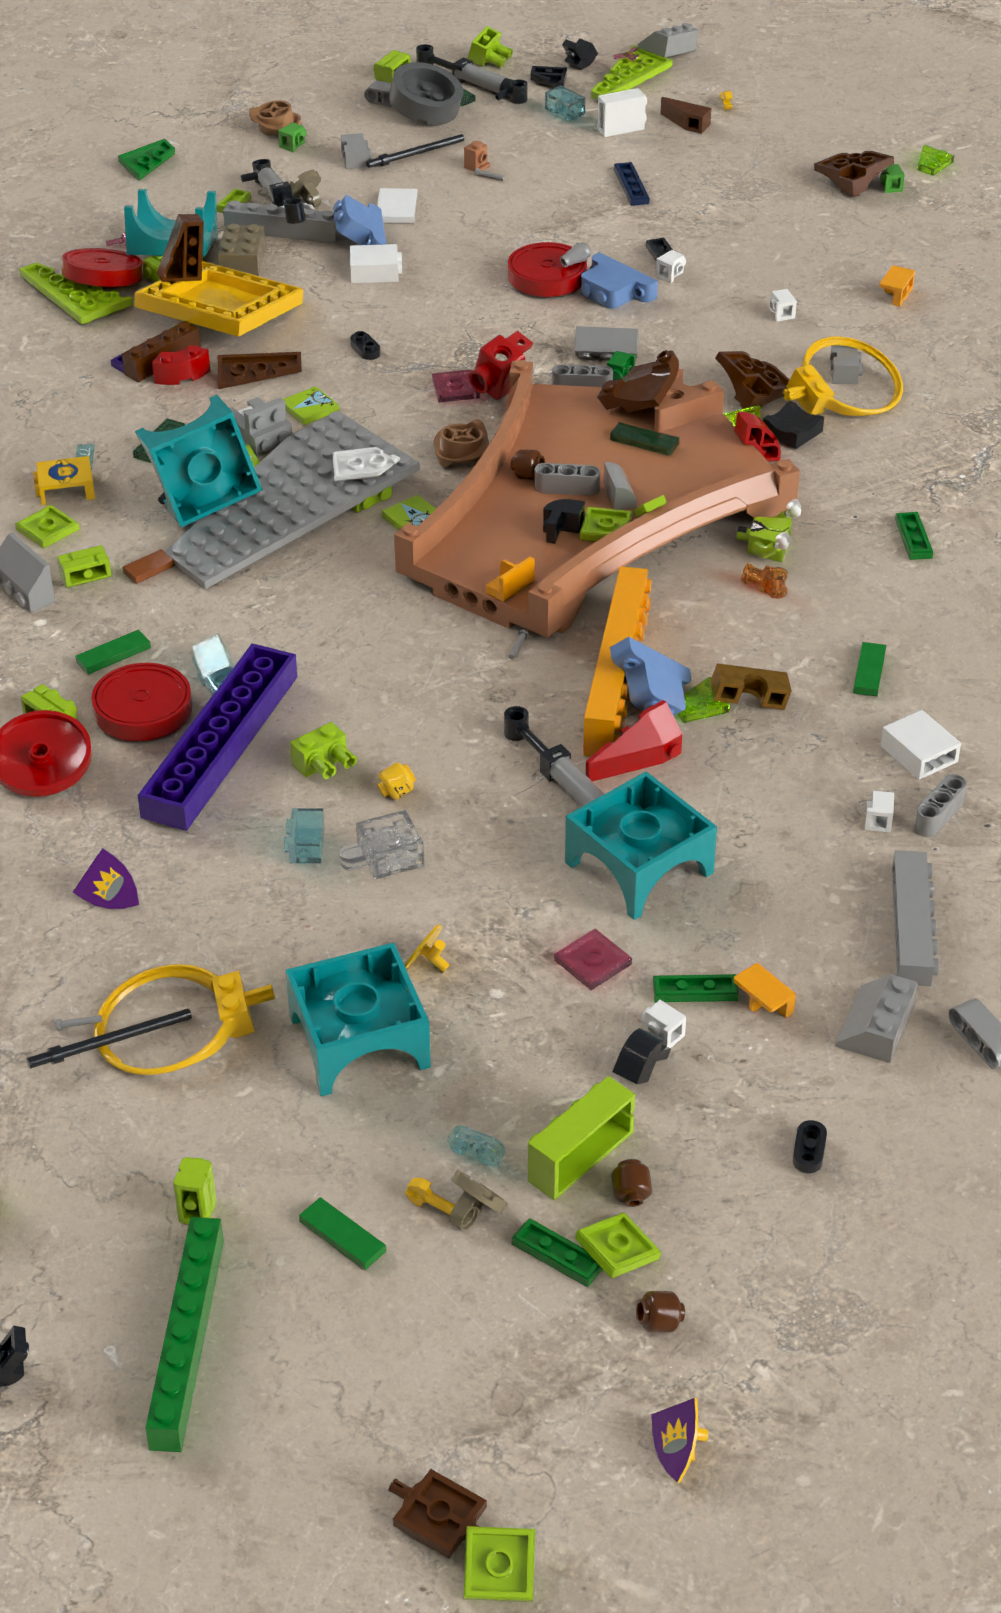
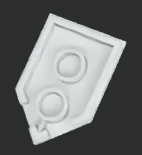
(361, 463)

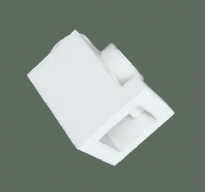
(674, 265)
(783, 305)
(880, 812)
(664, 1023)

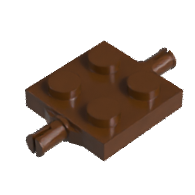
(437, 1511)

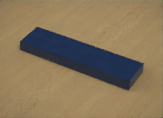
(631, 183)

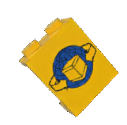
(63, 474)

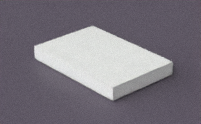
(398, 204)

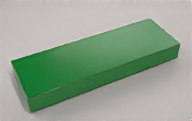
(914, 535)
(113, 651)
(869, 669)
(695, 988)
(342, 1233)
(556, 1252)

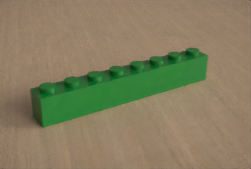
(184, 1336)

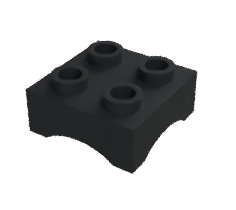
(794, 425)

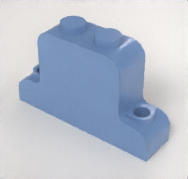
(359, 222)
(616, 283)
(651, 675)

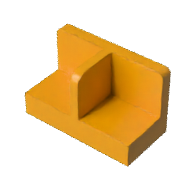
(899, 283)
(512, 578)
(765, 990)

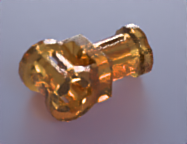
(766, 579)

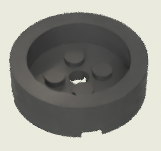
(425, 93)

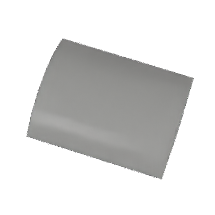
(618, 487)

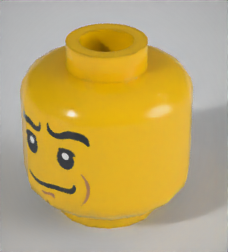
(396, 781)

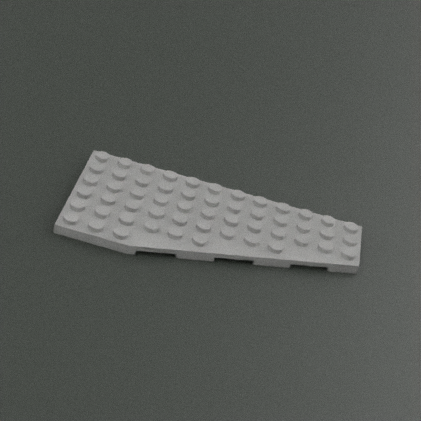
(294, 499)

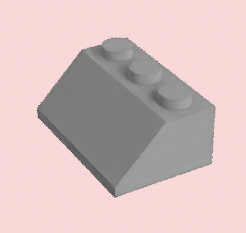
(671, 40)
(605, 341)
(25, 574)
(878, 1017)

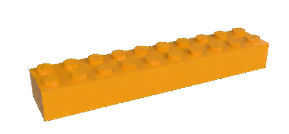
(609, 686)

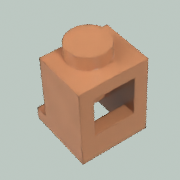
(476, 156)

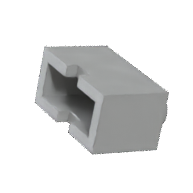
(355, 151)
(845, 364)

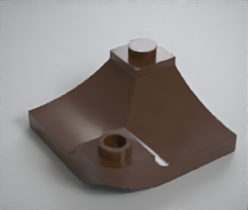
(854, 170)
(752, 379)
(643, 386)

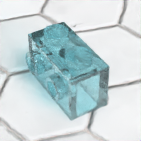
(565, 103)
(213, 661)
(305, 835)

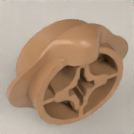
(274, 116)
(461, 443)

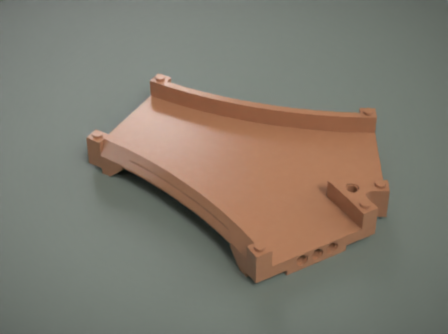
(501, 515)

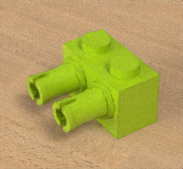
(487, 48)
(320, 750)

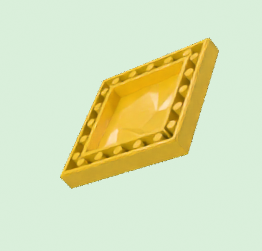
(222, 301)

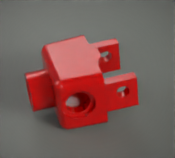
(493, 375)

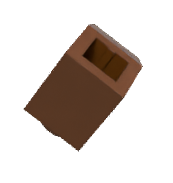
(686, 115)

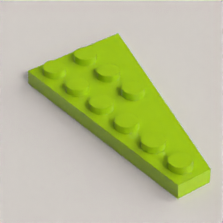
(630, 73)
(77, 299)

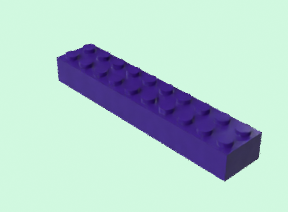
(217, 737)

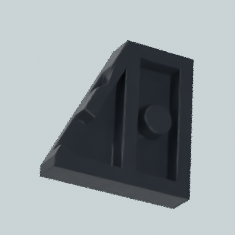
(549, 75)

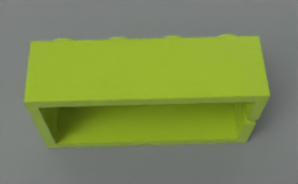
(580, 1137)

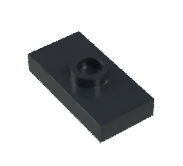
(658, 247)

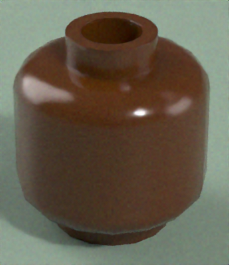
(525, 462)
(631, 1182)
(660, 1311)

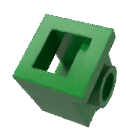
(621, 364)

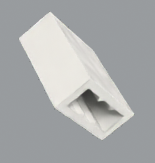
(621, 112)
(375, 263)
(920, 744)

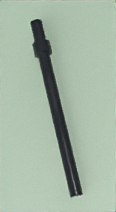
(385, 159)
(57, 1053)

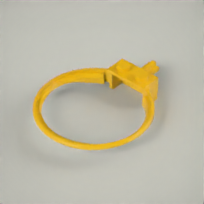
(816, 395)
(231, 1000)

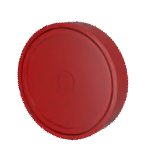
(101, 267)
(538, 270)
(142, 701)

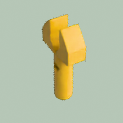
(725, 97)
(420, 1192)

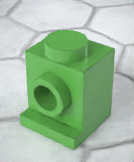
(296, 135)
(892, 179)

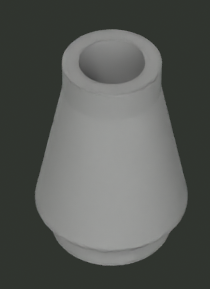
(577, 254)

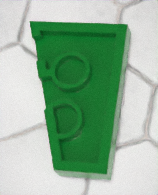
(146, 158)

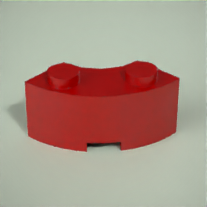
(173, 367)
(755, 432)

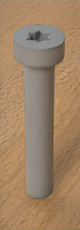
(479, 172)
(523, 634)
(76, 1022)

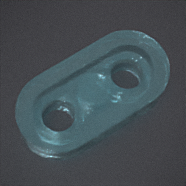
(476, 1145)

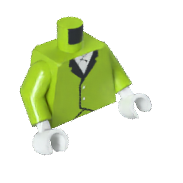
(770, 535)

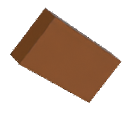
(148, 566)

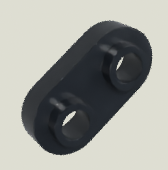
(365, 345)
(809, 1146)

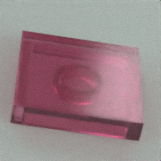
(453, 386)
(593, 959)

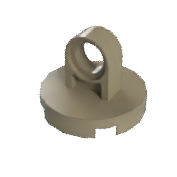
(306, 188)
(473, 1201)

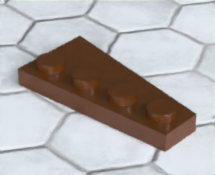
(248, 368)

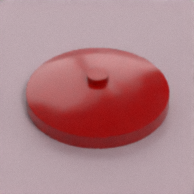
(43, 753)

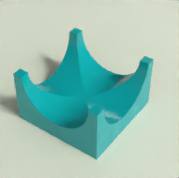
(151, 231)
(201, 464)
(640, 836)
(356, 1008)

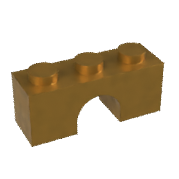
(768, 686)

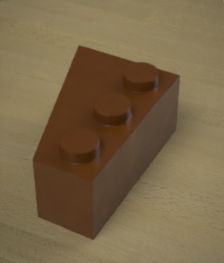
(183, 251)

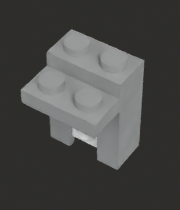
(263, 424)

